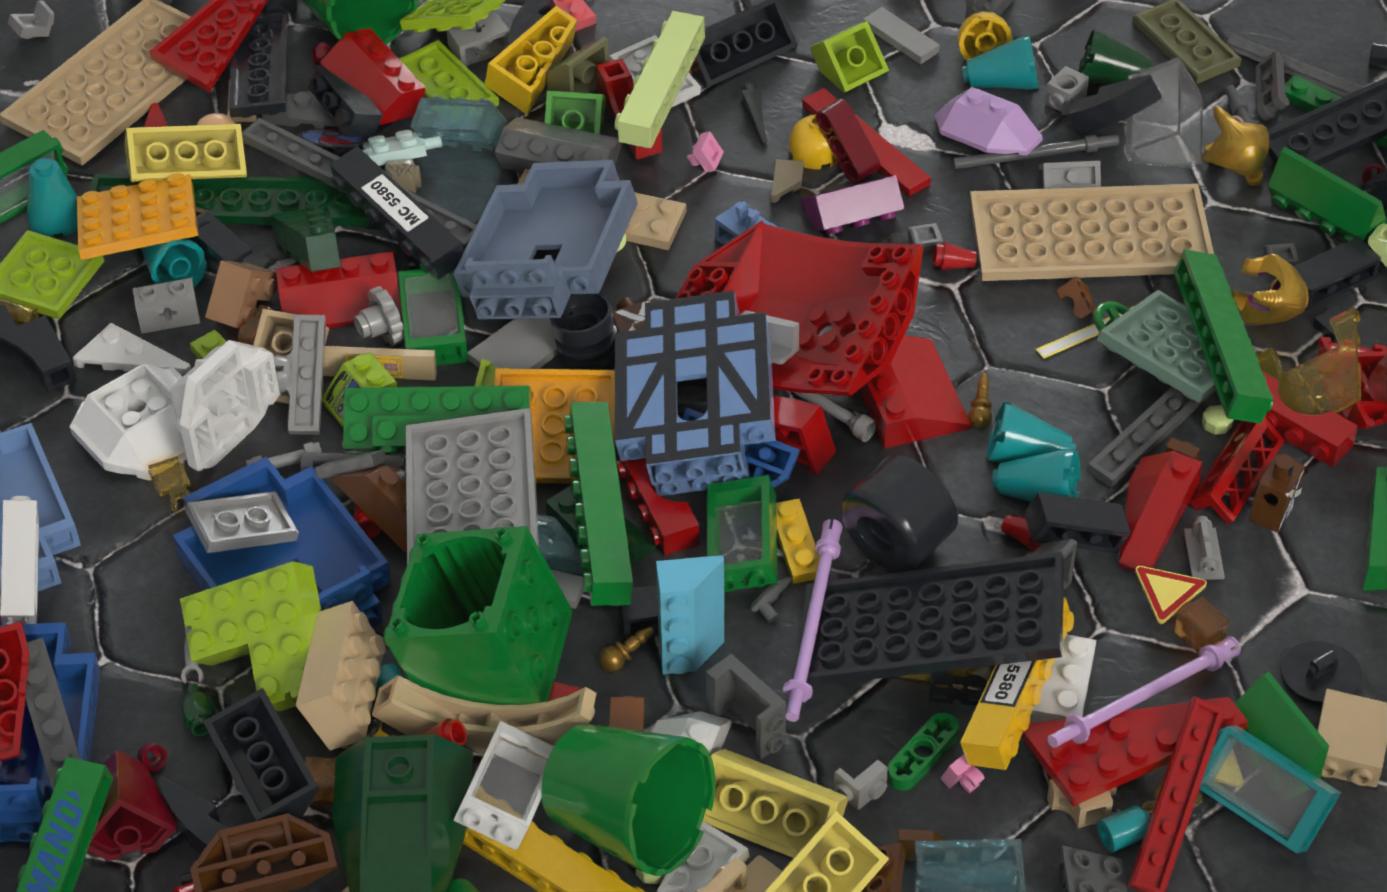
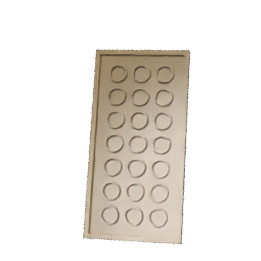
(101, 85)
(1087, 231)

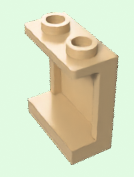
(1355, 736)

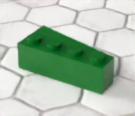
(1376, 553)

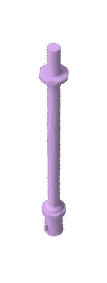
(1210, 658)
(797, 689)

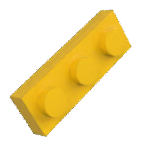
(796, 541)

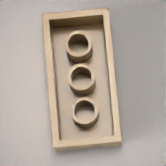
(341, 675)

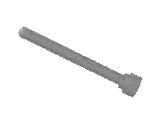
(861, 426)

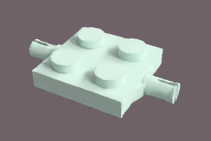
(402, 146)

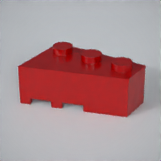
(804, 428)

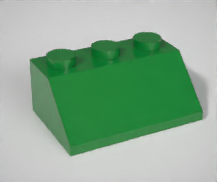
(1282, 725)

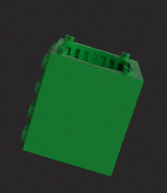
(480, 617)

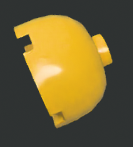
(982, 33)
(809, 144)

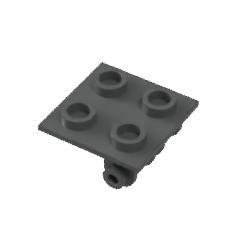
(1091, 871)

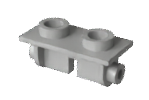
(1203, 550)

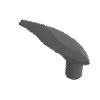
(770, 595)

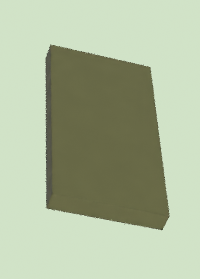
(1185, 36)

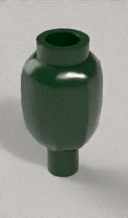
(196, 709)

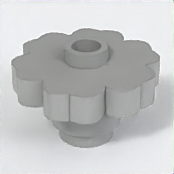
(380, 318)

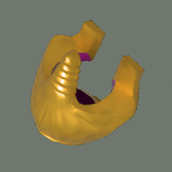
(1239, 147)
(1286, 296)

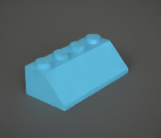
(689, 611)

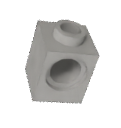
(1065, 88)

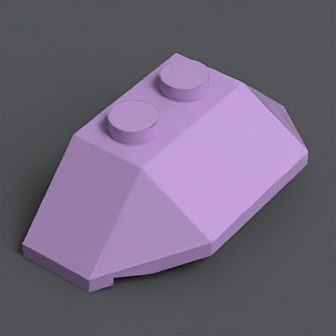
(988, 123)

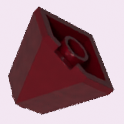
(133, 812)

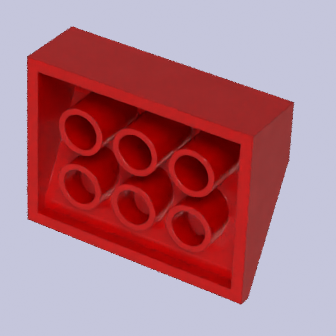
(914, 396)

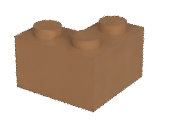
(237, 292)

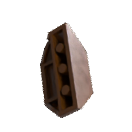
(381, 496)
(264, 857)

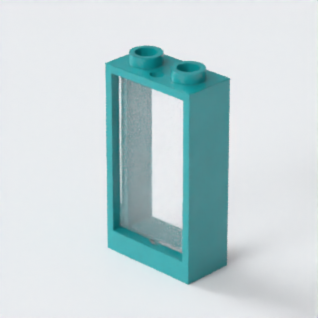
(1267, 788)

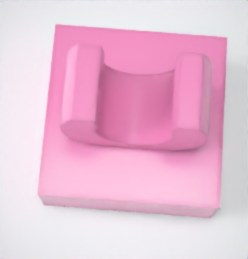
(706, 152)
(965, 774)

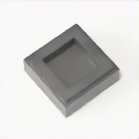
(926, 235)

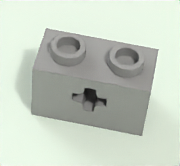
(480, 42)
(166, 305)

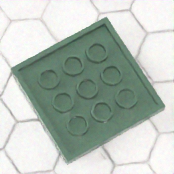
(1164, 343)

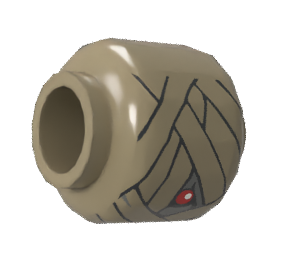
(405, 174)

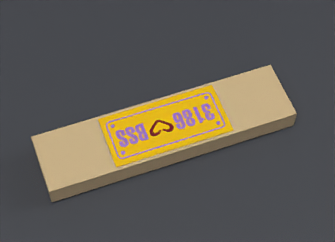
(398, 362)

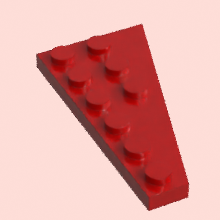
(207, 40)
(1116, 749)

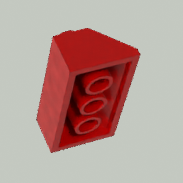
(377, 73)
(337, 291)

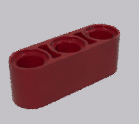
(847, 141)

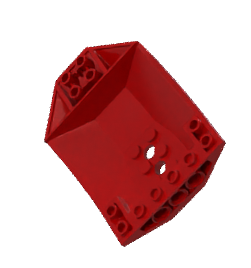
(819, 286)

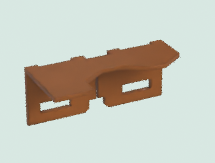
(1072, 290)

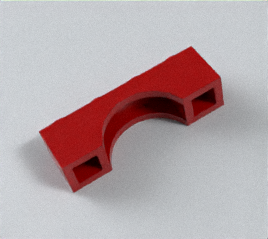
(615, 83)
(1322, 435)
(669, 522)

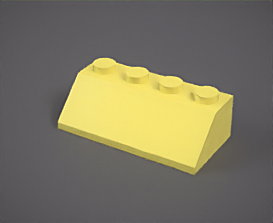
(192, 150)
(768, 803)
(831, 861)

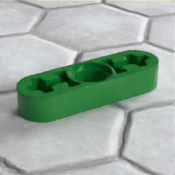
(921, 765)

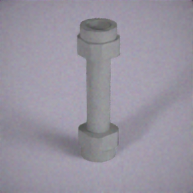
(289, 458)

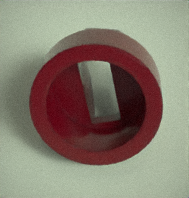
(320, 52)
(1367, 172)
(156, 751)

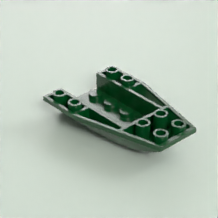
(398, 812)

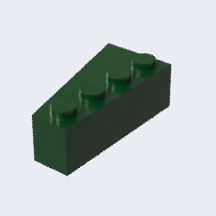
(307, 236)

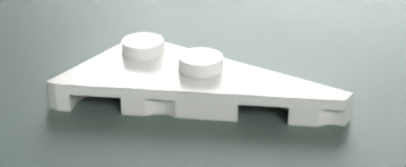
(124, 351)

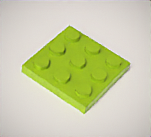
(448, 14)
(45, 273)

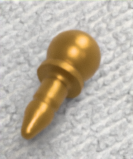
(980, 414)
(613, 657)

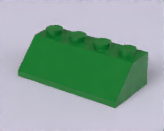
(1324, 198)

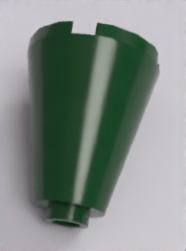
(1109, 60)

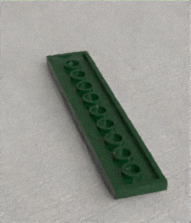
(255, 198)

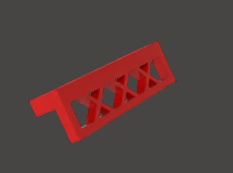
(1233, 460)

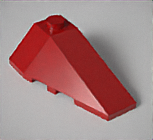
(1155, 504)
(13, 685)

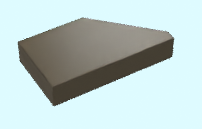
(787, 178)

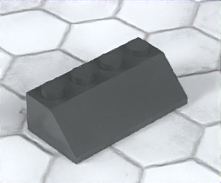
(532, 142)

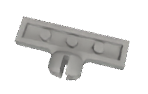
(302, 374)

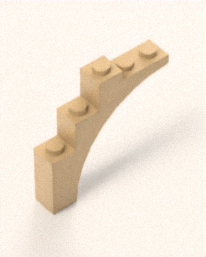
(417, 709)

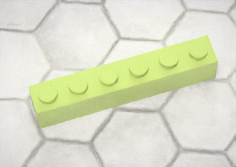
(660, 79)

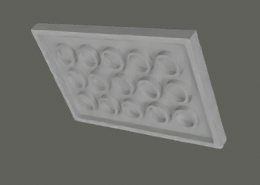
(471, 474)

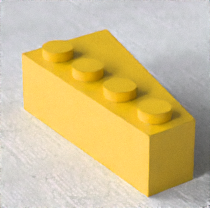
(522, 67)

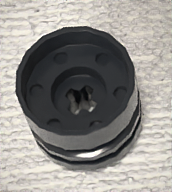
(585, 332)

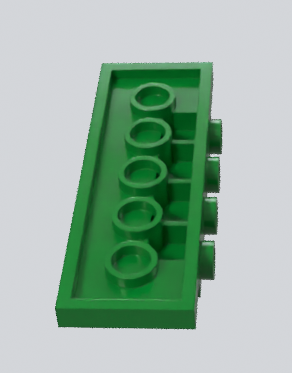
(379, 416)

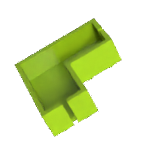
(259, 616)

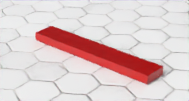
(892, 161)
(1176, 797)

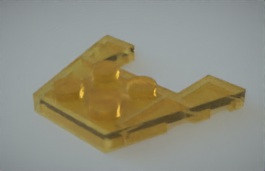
(1325, 381)

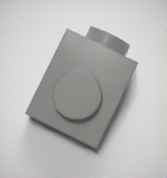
(34, 24)
(864, 787)

